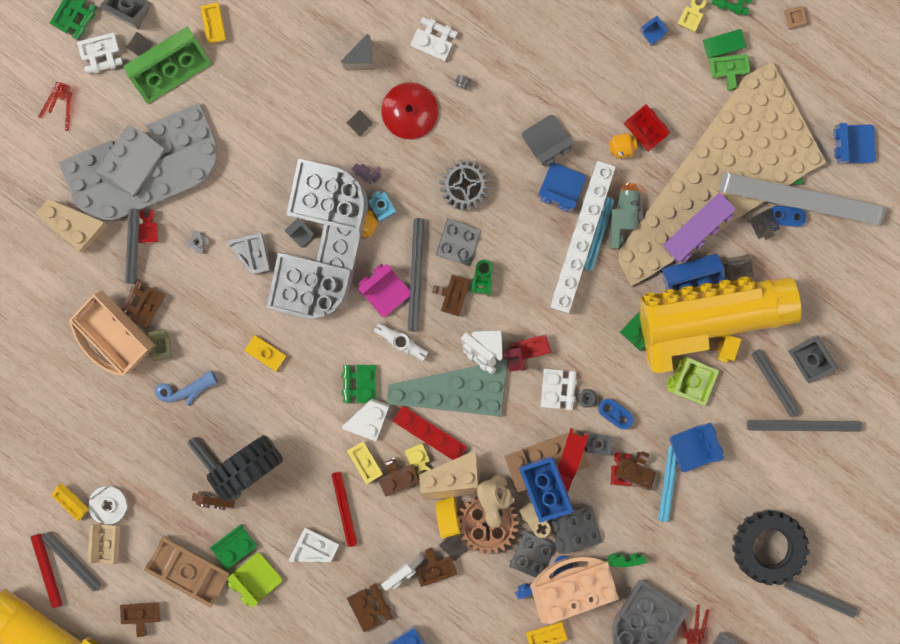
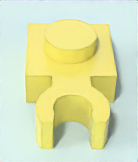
(691, 16)
(418, 456)

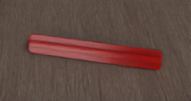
(344, 509)
(46, 570)

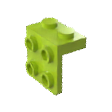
(254, 580)

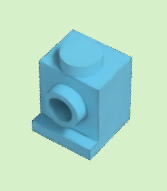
(385, 212)

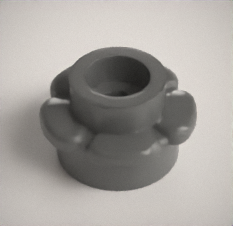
(463, 82)
(587, 393)

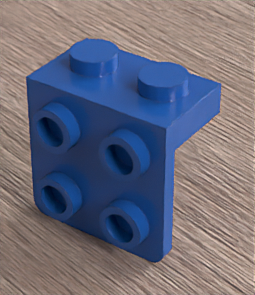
(854, 143)
(561, 187)
(696, 447)

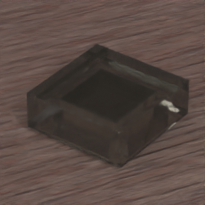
(139, 44)
(359, 123)

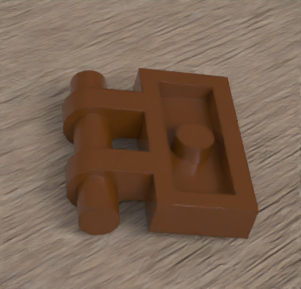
(146, 308)
(364, 610)

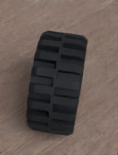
(244, 468)
(795, 555)

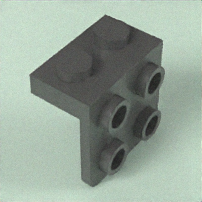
(547, 140)
(575, 530)

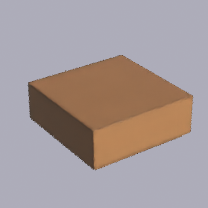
(795, 17)

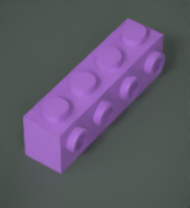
(698, 227)

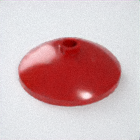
(409, 124)

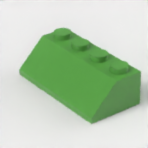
(167, 65)

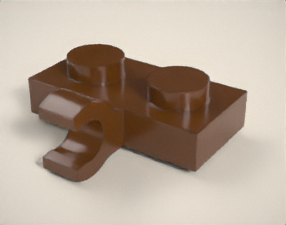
(453, 294)
(635, 471)
(398, 478)
(204, 500)
(435, 569)
(139, 615)

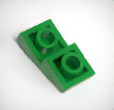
(724, 43)
(618, 560)

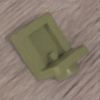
(163, 344)

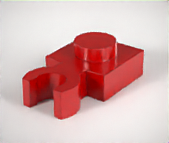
(148, 231)
(614, 480)

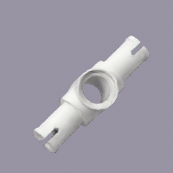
(391, 336)

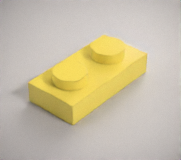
(364, 462)

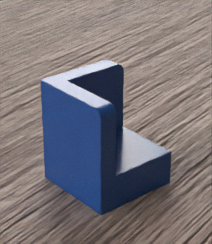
(654, 30)

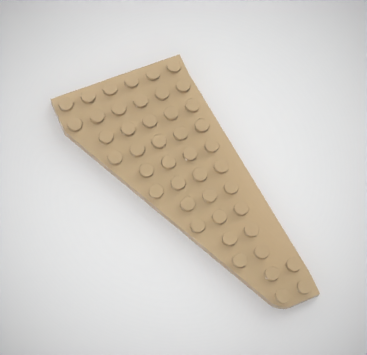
(752, 137)

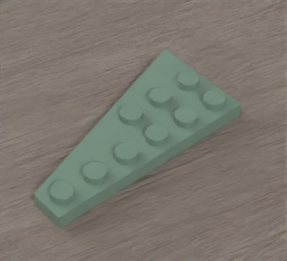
(458, 390)

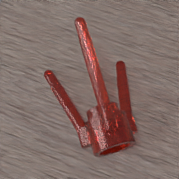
(60, 92)
(695, 635)

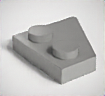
(252, 252)

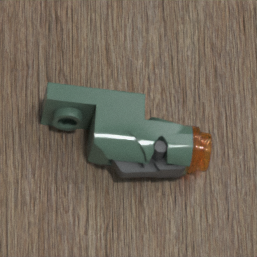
(627, 215)

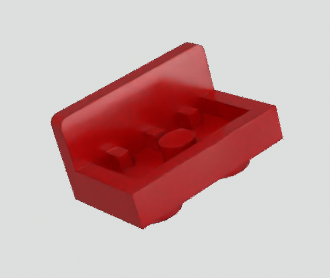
(647, 127)

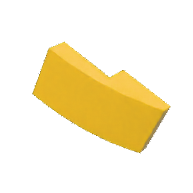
(447, 517)

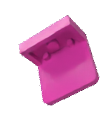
(384, 290)

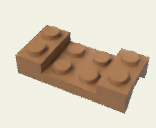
(549, 448)
(187, 571)

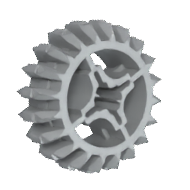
(473, 183)

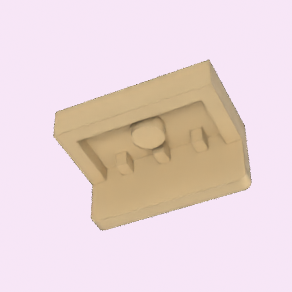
(103, 543)

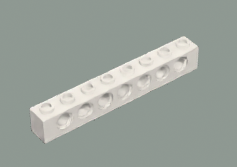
(582, 237)

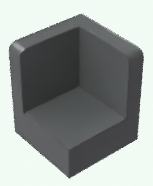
(299, 232)

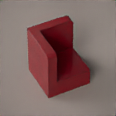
(516, 358)

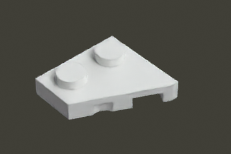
(368, 420)
(313, 548)
(406, 570)

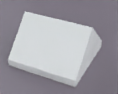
(491, 341)

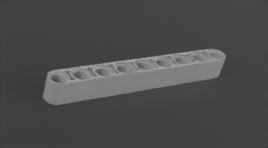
(802, 198)

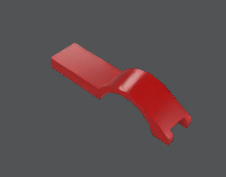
(571, 457)

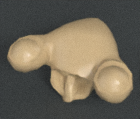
(493, 497)

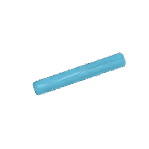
(598, 235)
(668, 486)

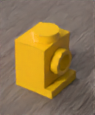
(727, 348)

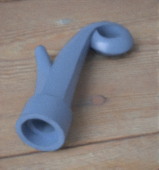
(192, 390)

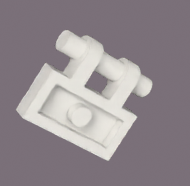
(430, 44)
(98, 47)
(478, 353)
(552, 389)

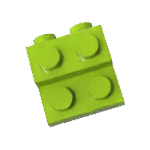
(692, 380)

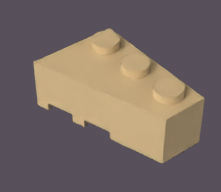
(72, 225)
(452, 479)

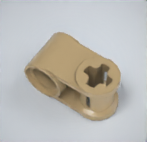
(529, 515)

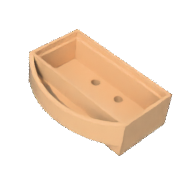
(110, 334)
(572, 586)

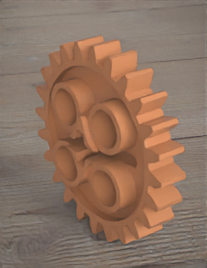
(469, 524)

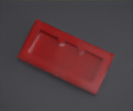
(534, 346)

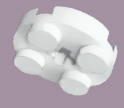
(103, 515)

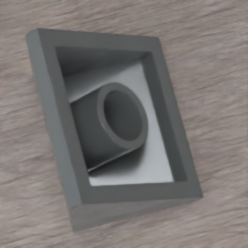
(128, 11)
(360, 56)
(813, 359)

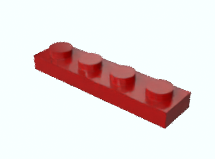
(429, 433)

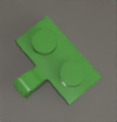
(729, 67)

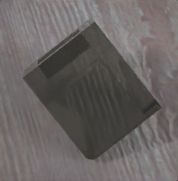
(453, 546)

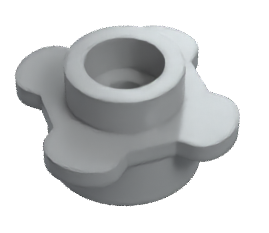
(203, 241)

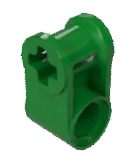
(482, 280)

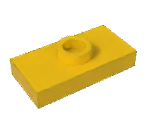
(213, 23)
(265, 353)
(69, 502)
(547, 634)

